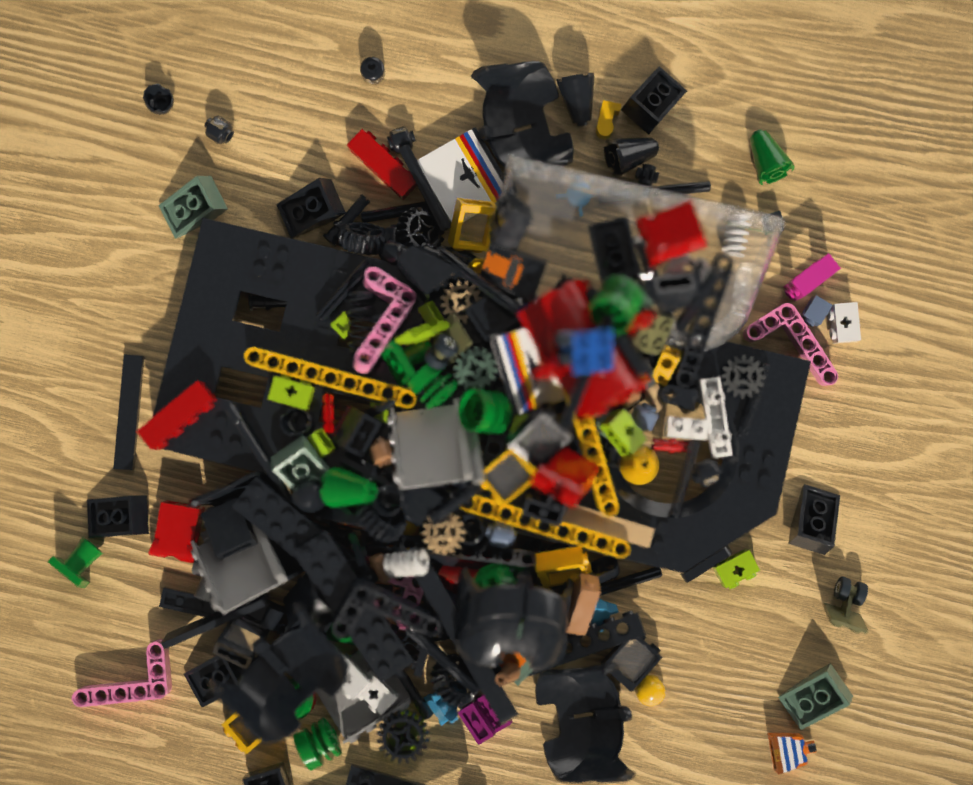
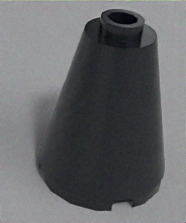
(578, 97)
(628, 153)

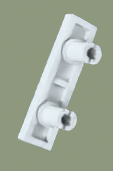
(715, 412)

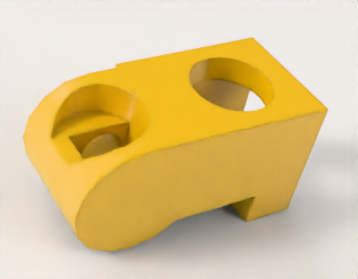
(604, 125)
(666, 364)

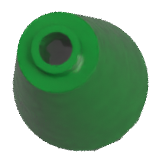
(769, 158)
(346, 488)

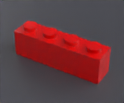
(382, 164)
(177, 415)

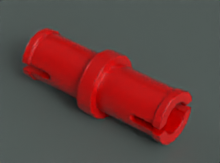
(670, 445)

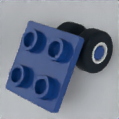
(586, 350)

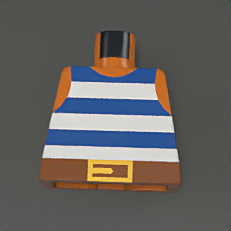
(789, 751)

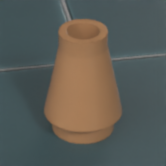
(377, 565)
(509, 673)

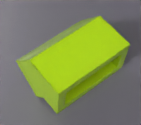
(431, 314)
(321, 443)

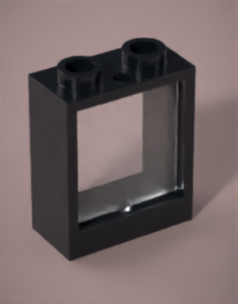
(538, 437)
(237, 640)
(635, 661)

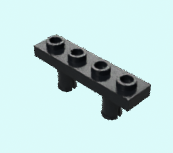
(364, 776)

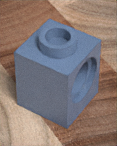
(815, 311)

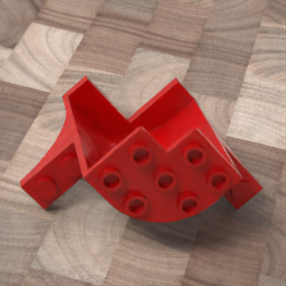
(569, 310)

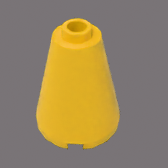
(631, 466)

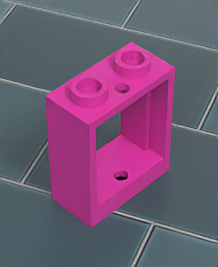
(811, 277)

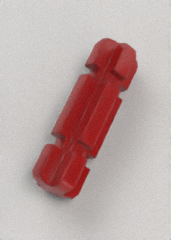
(328, 413)

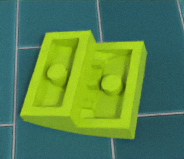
(422, 332)

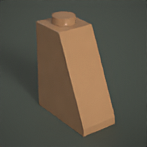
(583, 603)

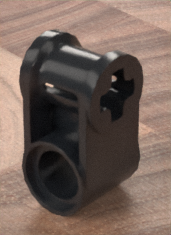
(681, 396)

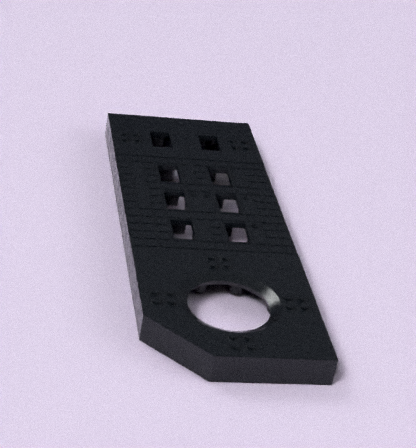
(308, 274)

